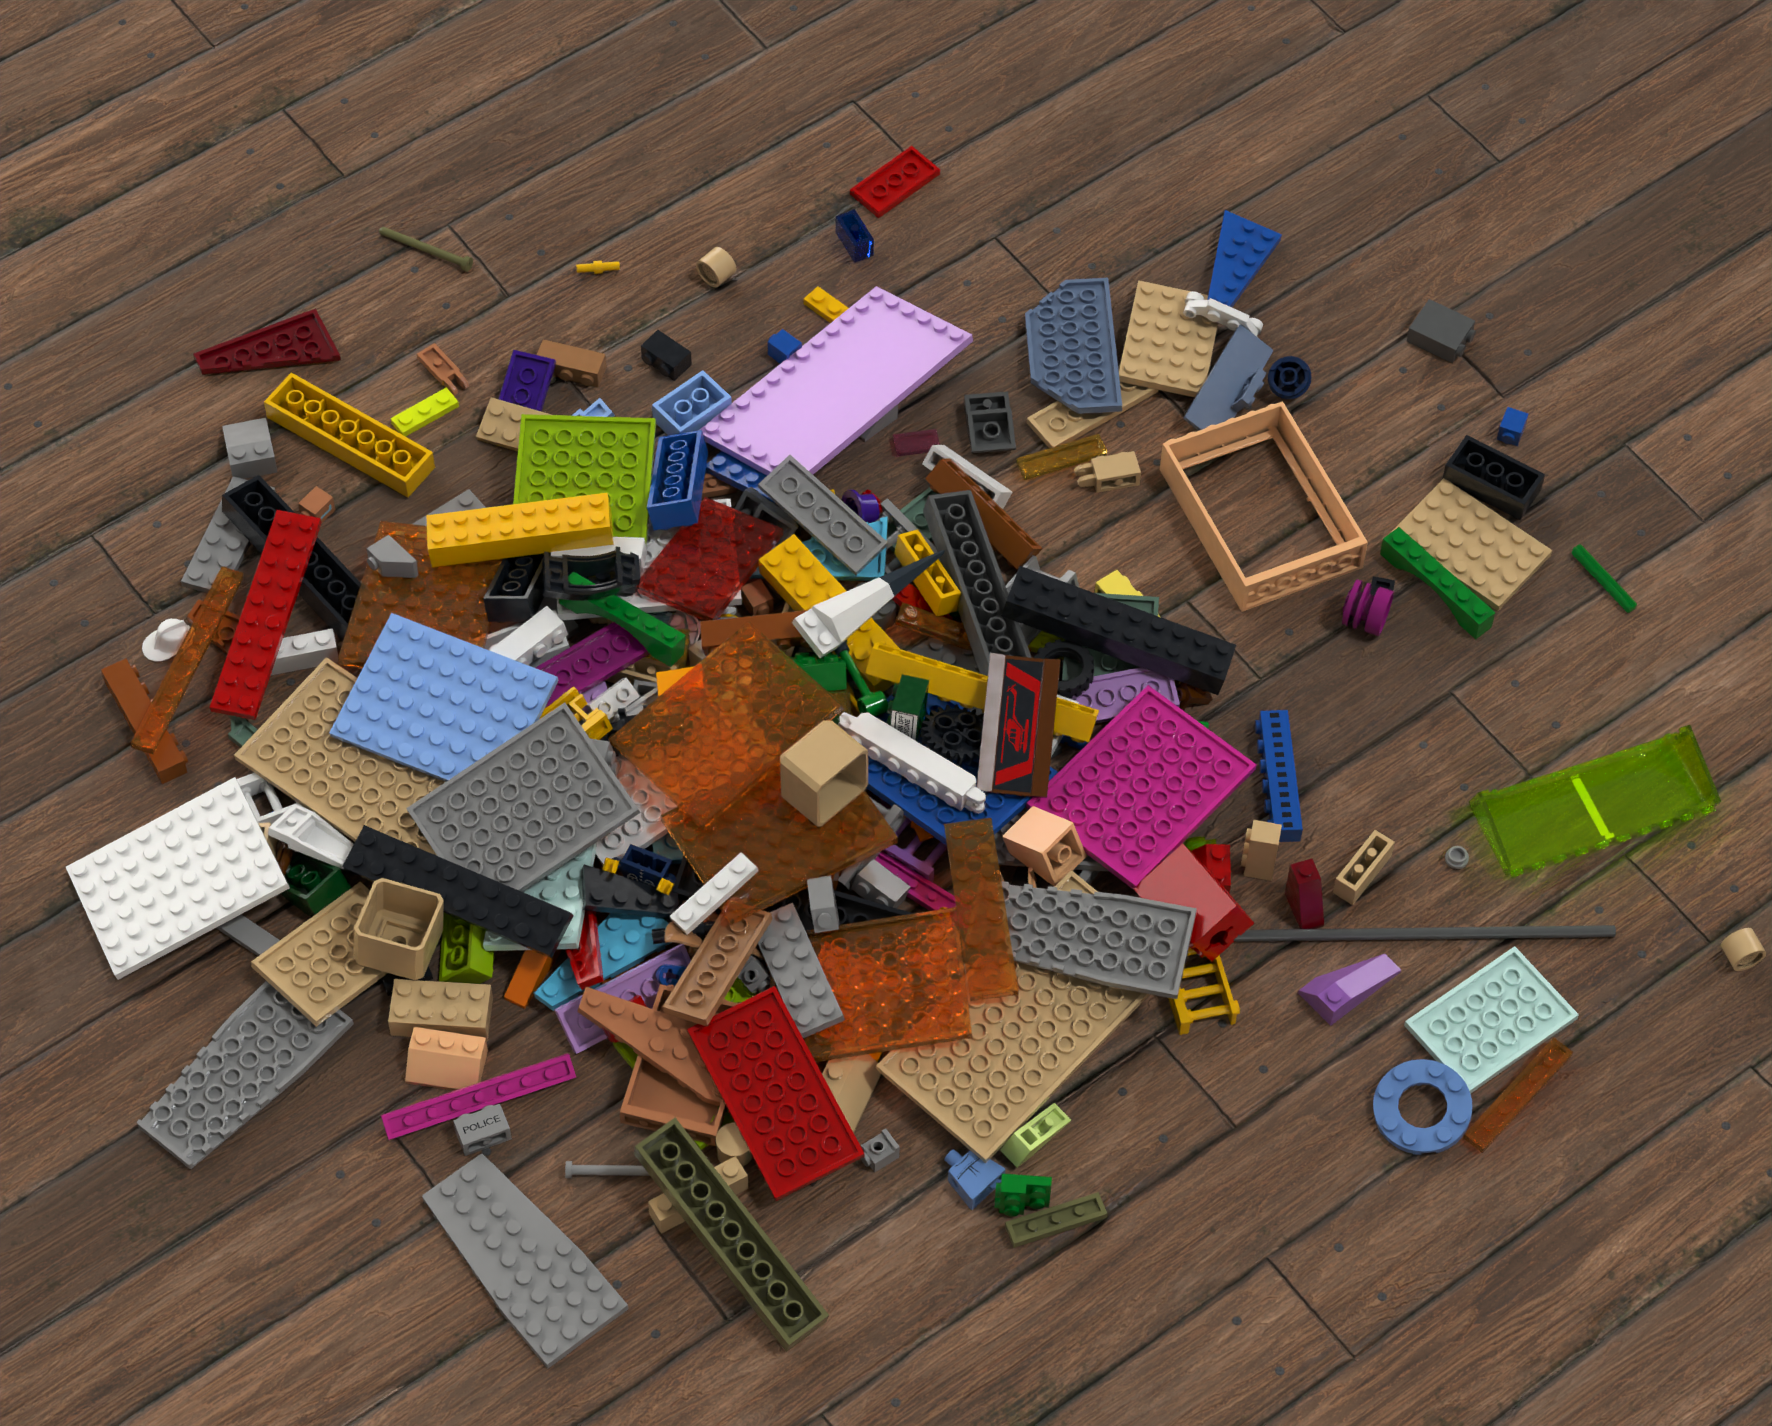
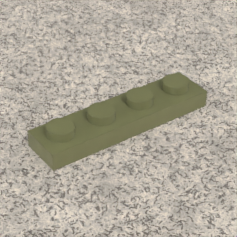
(1056, 1219)

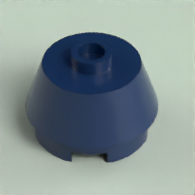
(1289, 377)

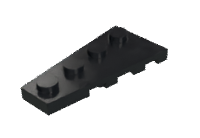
(622, 895)

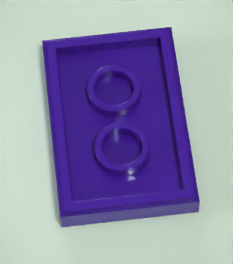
(527, 380)

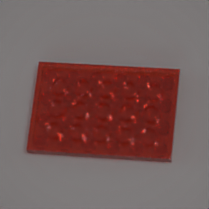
(709, 561)

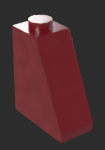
(1305, 894)

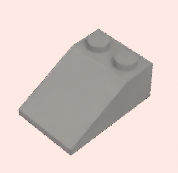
(249, 448)

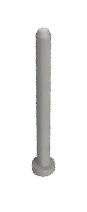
(603, 1170)

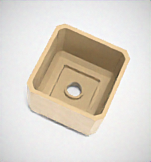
(823, 772)
(398, 914)

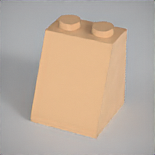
(1045, 844)

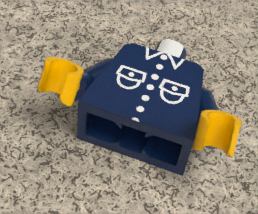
(643, 867)

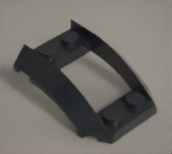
(557, 570)

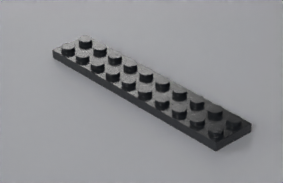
(464, 892)

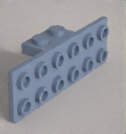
(1231, 381)

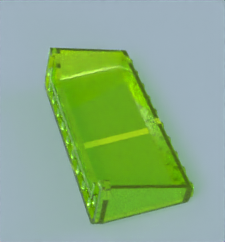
(1596, 802)

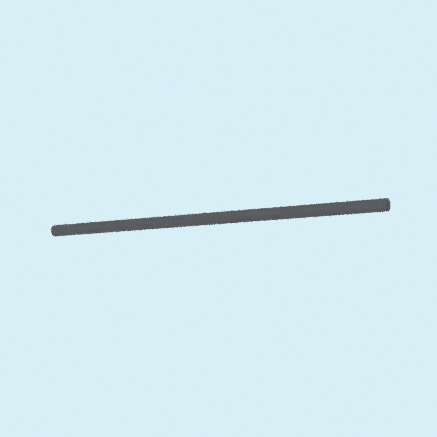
(1427, 933)

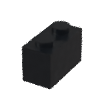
(666, 355)

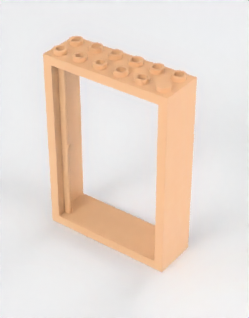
(1237, 434)

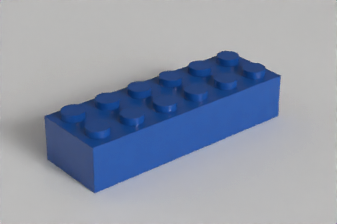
(677, 480)

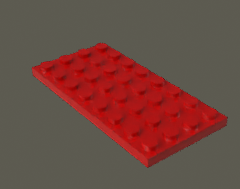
(776, 1093)

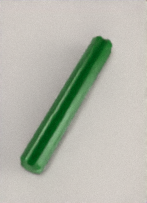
(1604, 578)

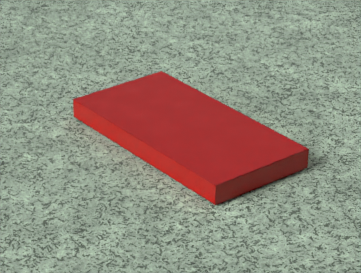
(894, 181)

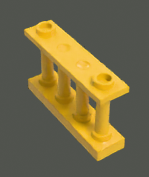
(1184, 1016)

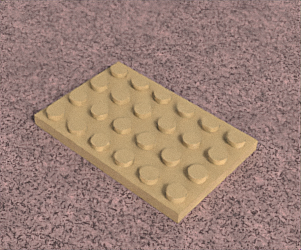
(1164, 345)
(1474, 543)
(317, 961)

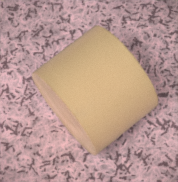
(716, 267)
(1743, 949)
(731, 1144)

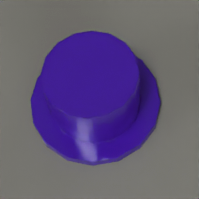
(863, 505)

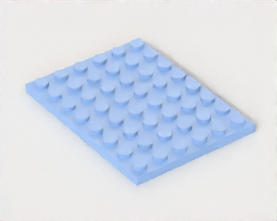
(438, 700)

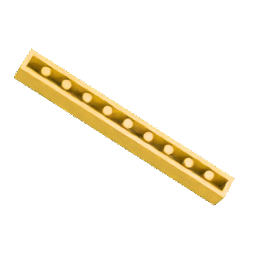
(968, 687)

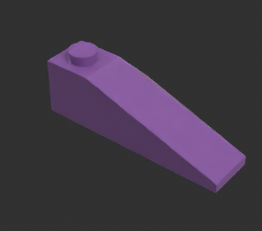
(1344, 989)

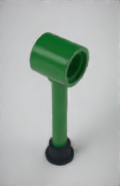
(871, 702)

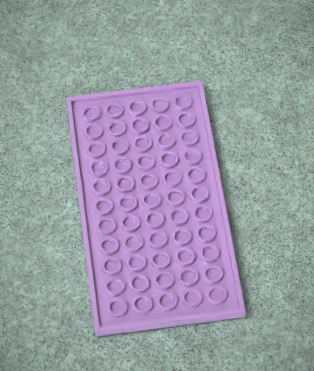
(836, 384)

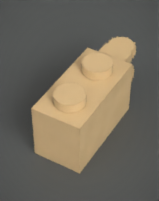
(1110, 472)

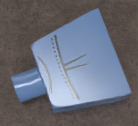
(972, 1177)

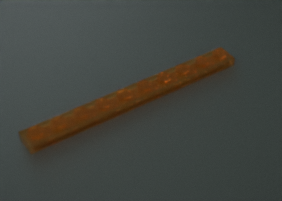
(187, 660)

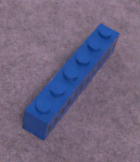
(1279, 773)

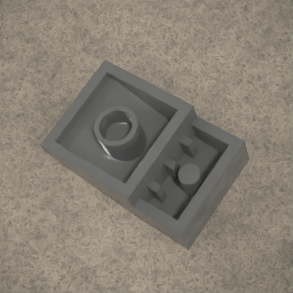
(989, 422)
(760, 507)

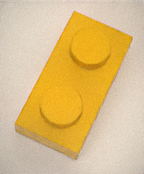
(824, 304)

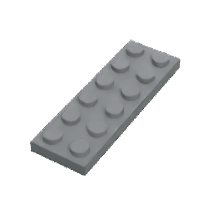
(823, 514)
(220, 547)
(798, 973)

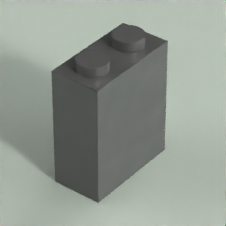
(1441, 331)

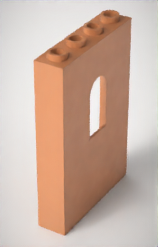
(657, 1097)

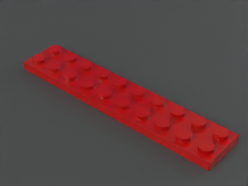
(265, 615)

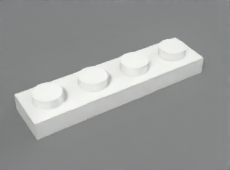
(714, 893)

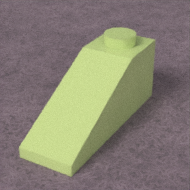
(1034, 1135)

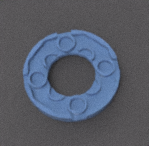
(1416, 1139)

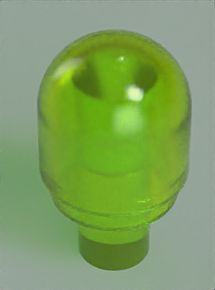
(1195, 842)

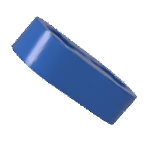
(674, 969)

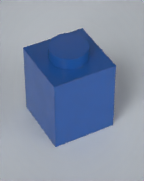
(782, 346)
(1512, 426)

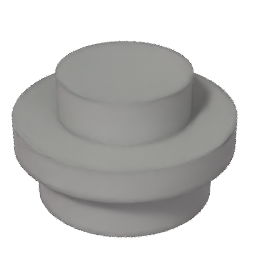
(1457, 857)

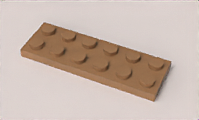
(715, 967)

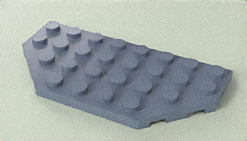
(1075, 347)

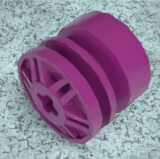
(1367, 607)

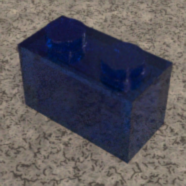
(854, 236)

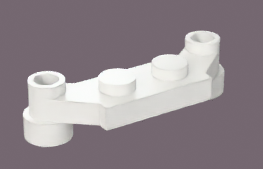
(1220, 313)

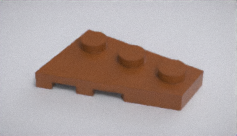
(225, 631)

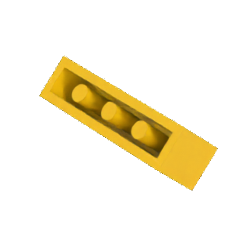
(934, 582)

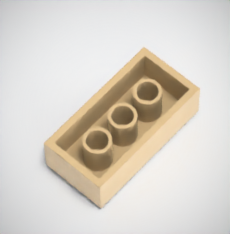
(441, 1007)

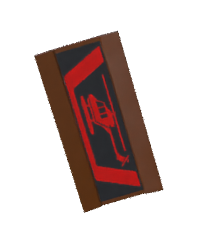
(1018, 725)

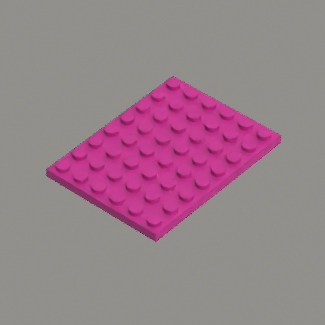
(1144, 785)

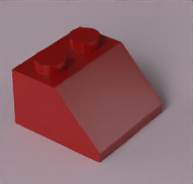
(1217, 860)

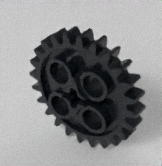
(953, 733)

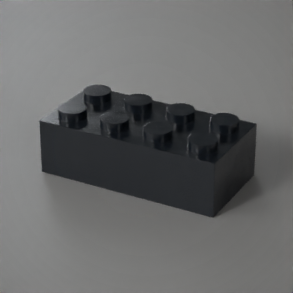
(1493, 477)
(515, 590)

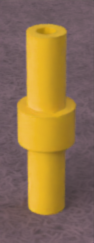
(598, 267)

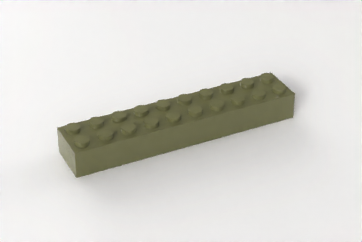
(731, 1234)

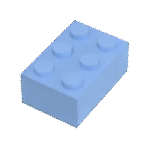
(690, 405)

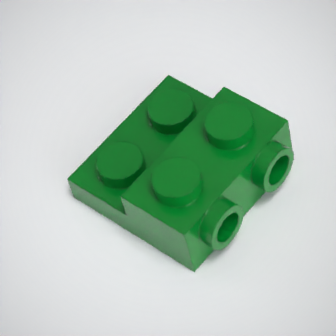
(1022, 1191)

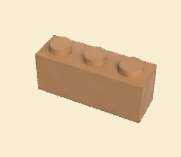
(575, 363)

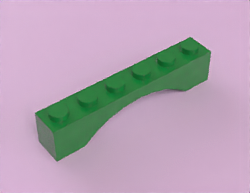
(1467, 607)
(657, 637)

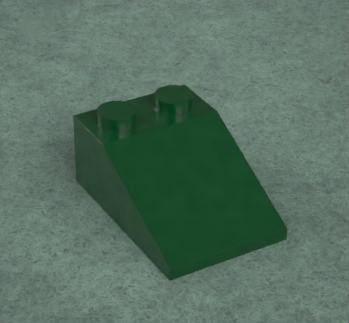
(313, 883)

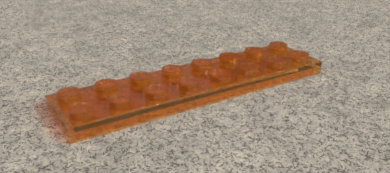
(981, 909)

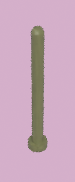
(465, 263)

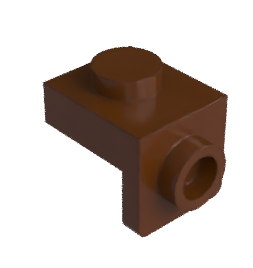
(1190, 694)

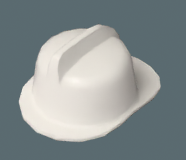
(166, 640)

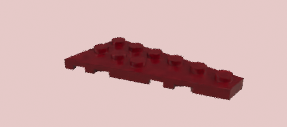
(285, 343)

